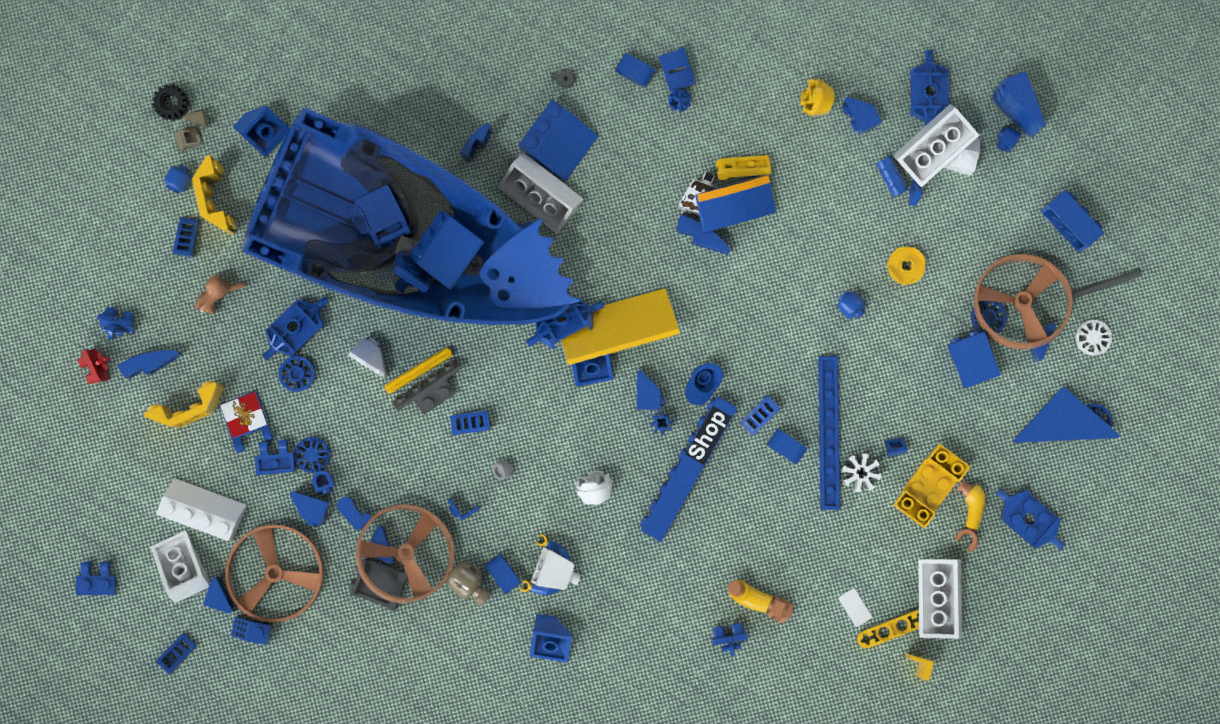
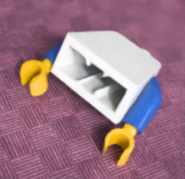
(552, 570)

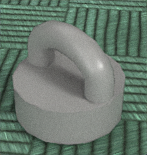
(502, 470)

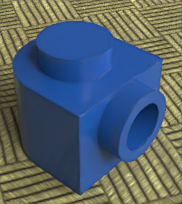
(1007, 139)
(323, 482)

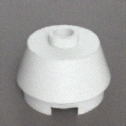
(594, 488)

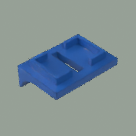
(674, 61)

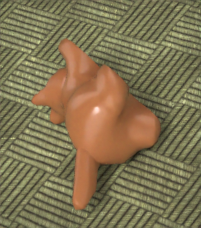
(215, 290)

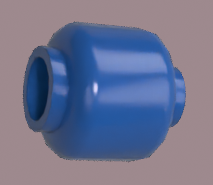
(178, 178)
(851, 305)

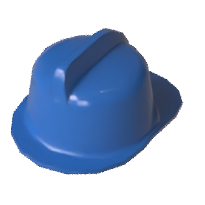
(703, 383)

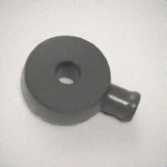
(560, 78)

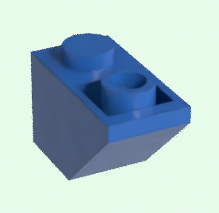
(862, 114)

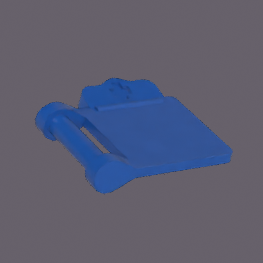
(377, 212)

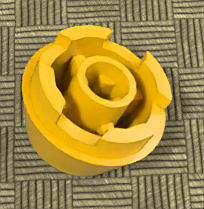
(817, 98)

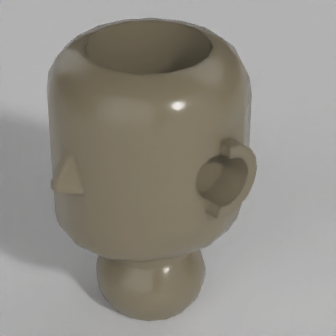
(466, 582)

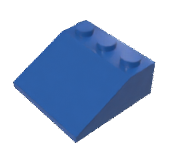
(1019, 103)
(558, 140)
(446, 248)

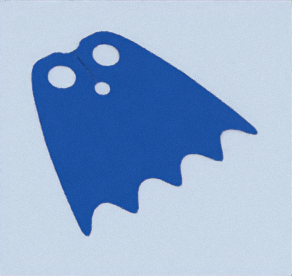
(534, 271)

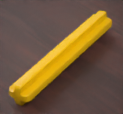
(418, 370)

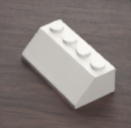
(936, 145)
(540, 192)
(201, 509)
(940, 598)

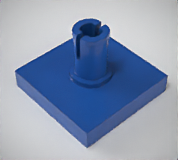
(410, 274)

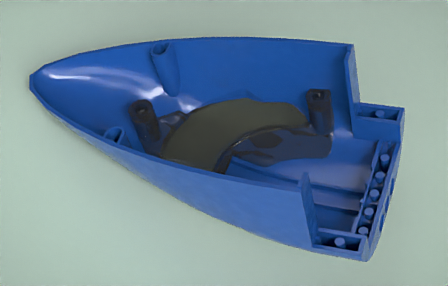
(308, 229)

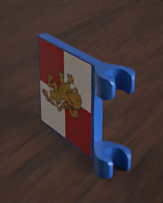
(245, 417)

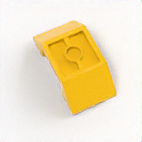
(210, 172)
(209, 394)
(930, 485)

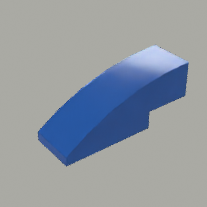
(702, 239)
(147, 362)

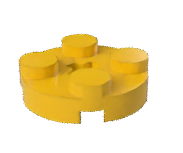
(895, 265)

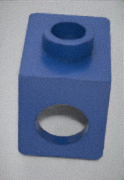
(455, 511)

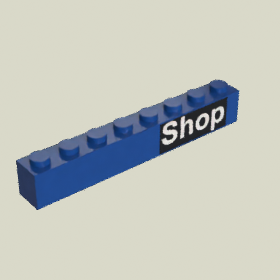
(689, 468)

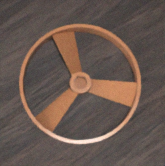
(1022, 301)
(404, 554)
(274, 572)

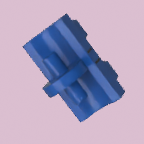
(114, 325)
(720, 638)

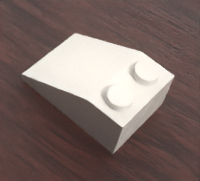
(179, 567)

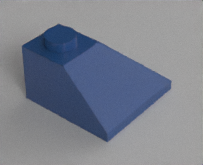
(262, 129)
(592, 371)
(550, 639)

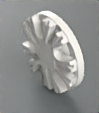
(1093, 337)

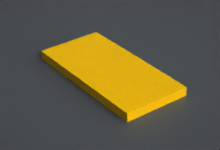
(623, 326)

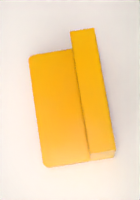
(924, 667)

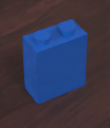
(973, 359)

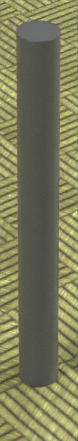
(1107, 283)

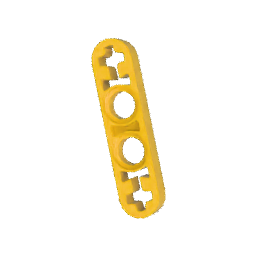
(893, 631)

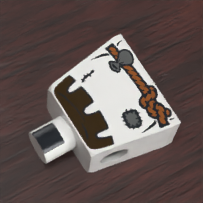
(688, 201)

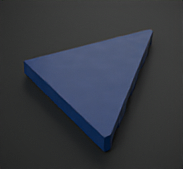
(1066, 420)

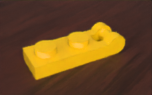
(743, 166)

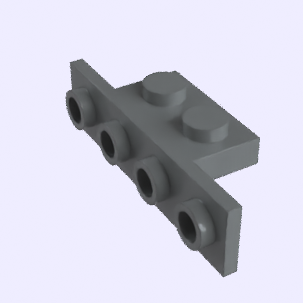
(431, 391)

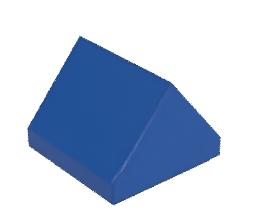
(895, 447)

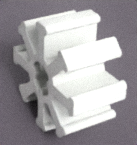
(866, 469)

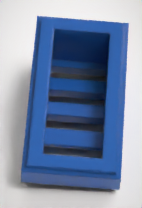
(179, 235)
(772, 404)
(486, 423)
(160, 661)

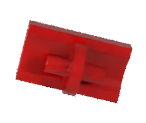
(97, 365)

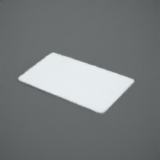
(855, 607)

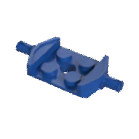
(929, 74)
(578, 317)
(308, 320)
(1045, 523)

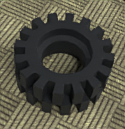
(162, 94)

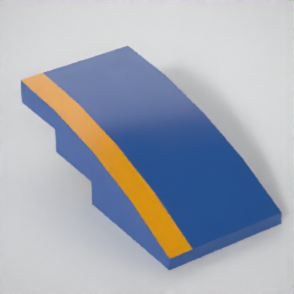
(735, 203)

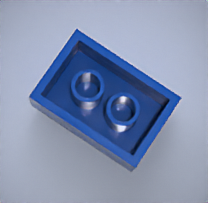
(1072, 221)

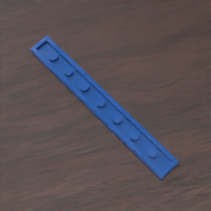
(828, 433)

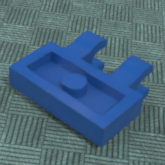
(275, 463)
(95, 584)

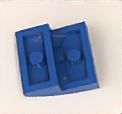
(479, 138)

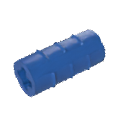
(892, 176)

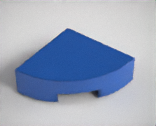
(915, 193)

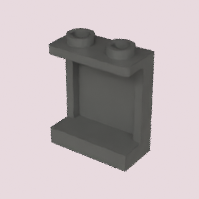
(383, 577)

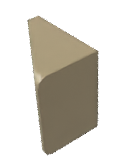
(198, 118)
(187, 138)

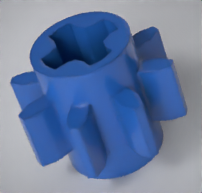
(679, 100)
(660, 417)

